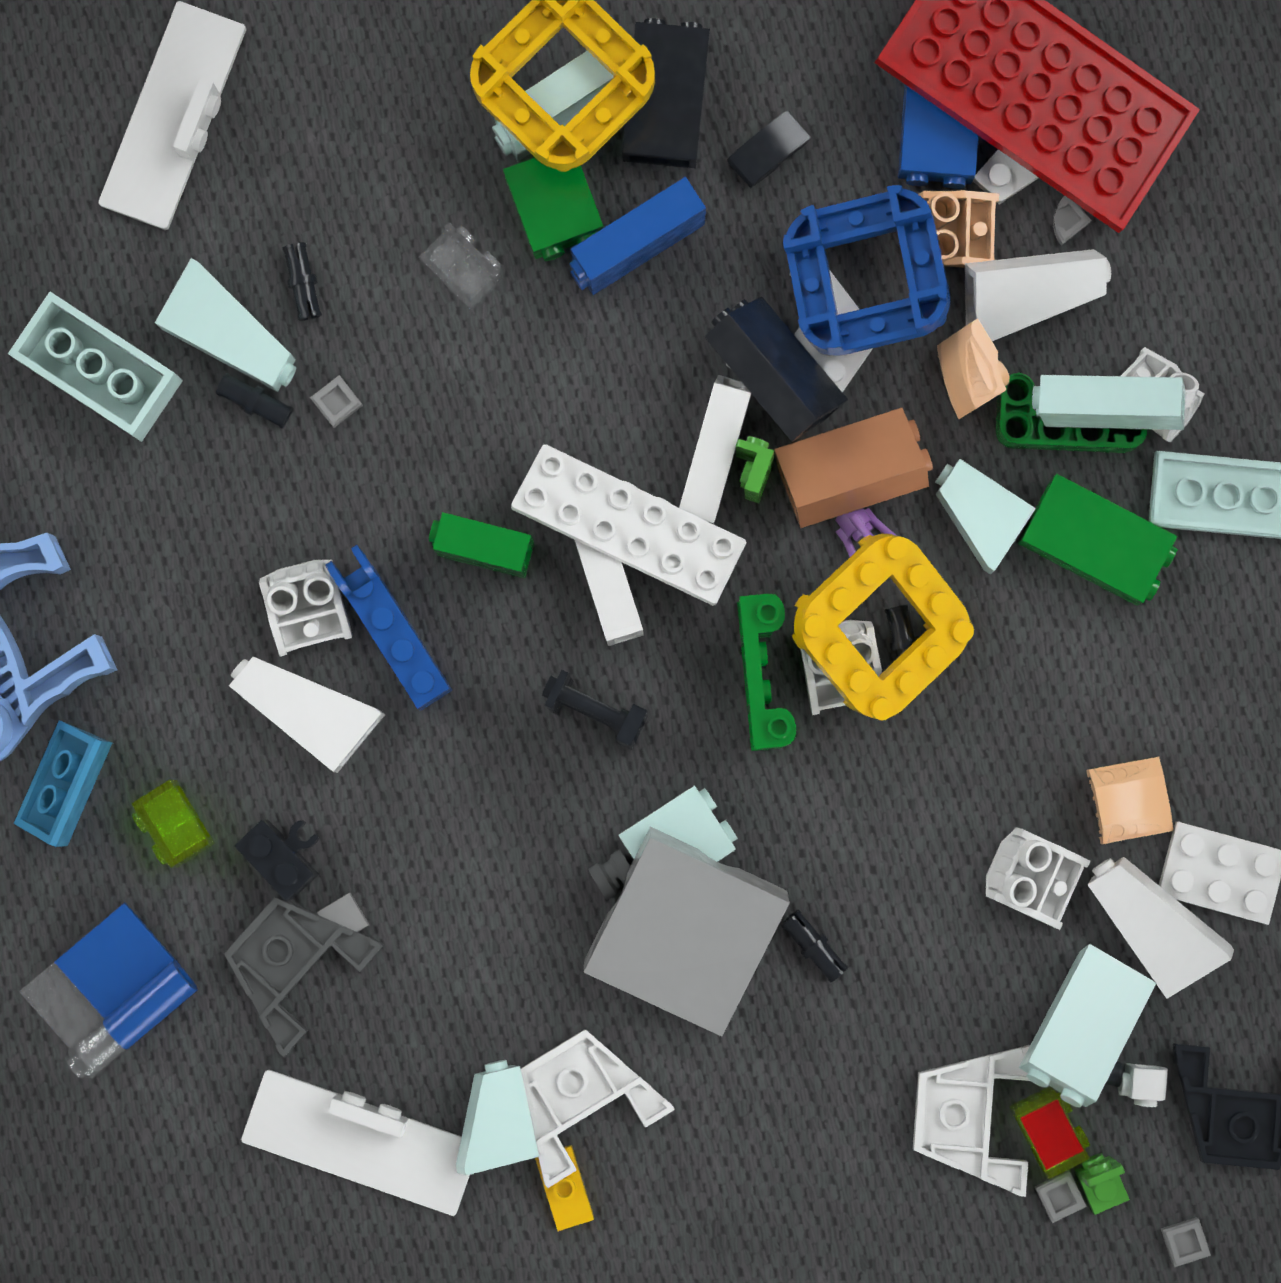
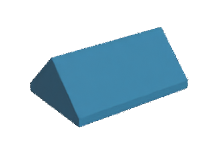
(62, 784)

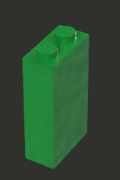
(1099, 540)

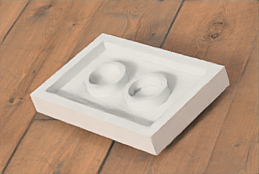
(1222, 872)

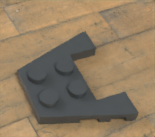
(279, 953)

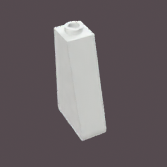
(1030, 289)
(715, 448)
(610, 595)
(311, 714)
(1158, 928)

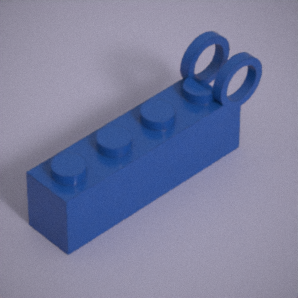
(391, 631)

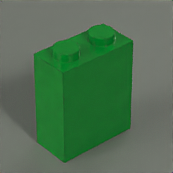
(552, 206)
(481, 544)

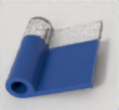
(108, 991)

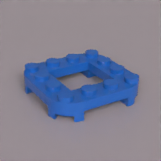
(854, 221)

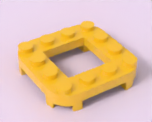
(527, 121)
(850, 585)

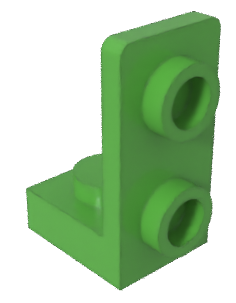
(1102, 1182)

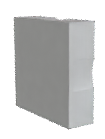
(686, 932)

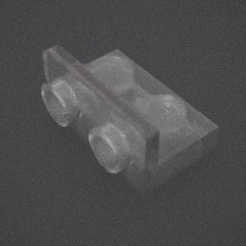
(462, 266)

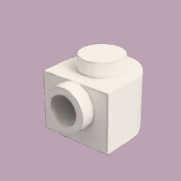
(1144, 1084)

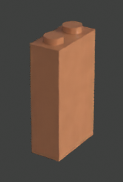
(853, 467)

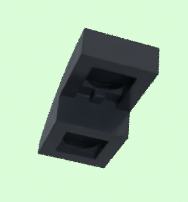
(768, 149)

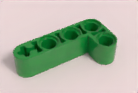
(1070, 437)

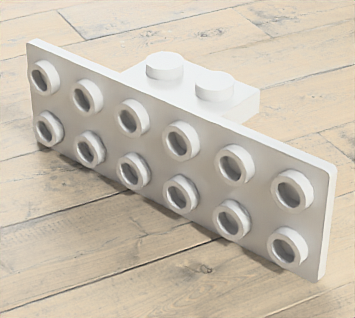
(172, 115)
(628, 524)
(357, 1141)

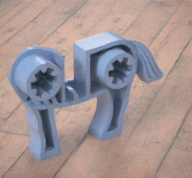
(28, 697)

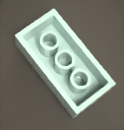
(95, 366)

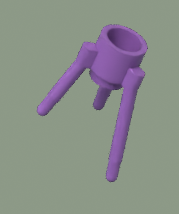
(858, 525)

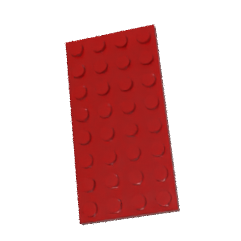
(1043, 96)

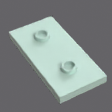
(1216, 494)

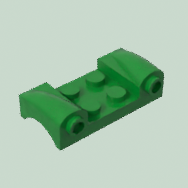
(758, 619)

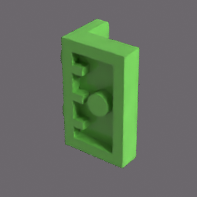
(757, 467)

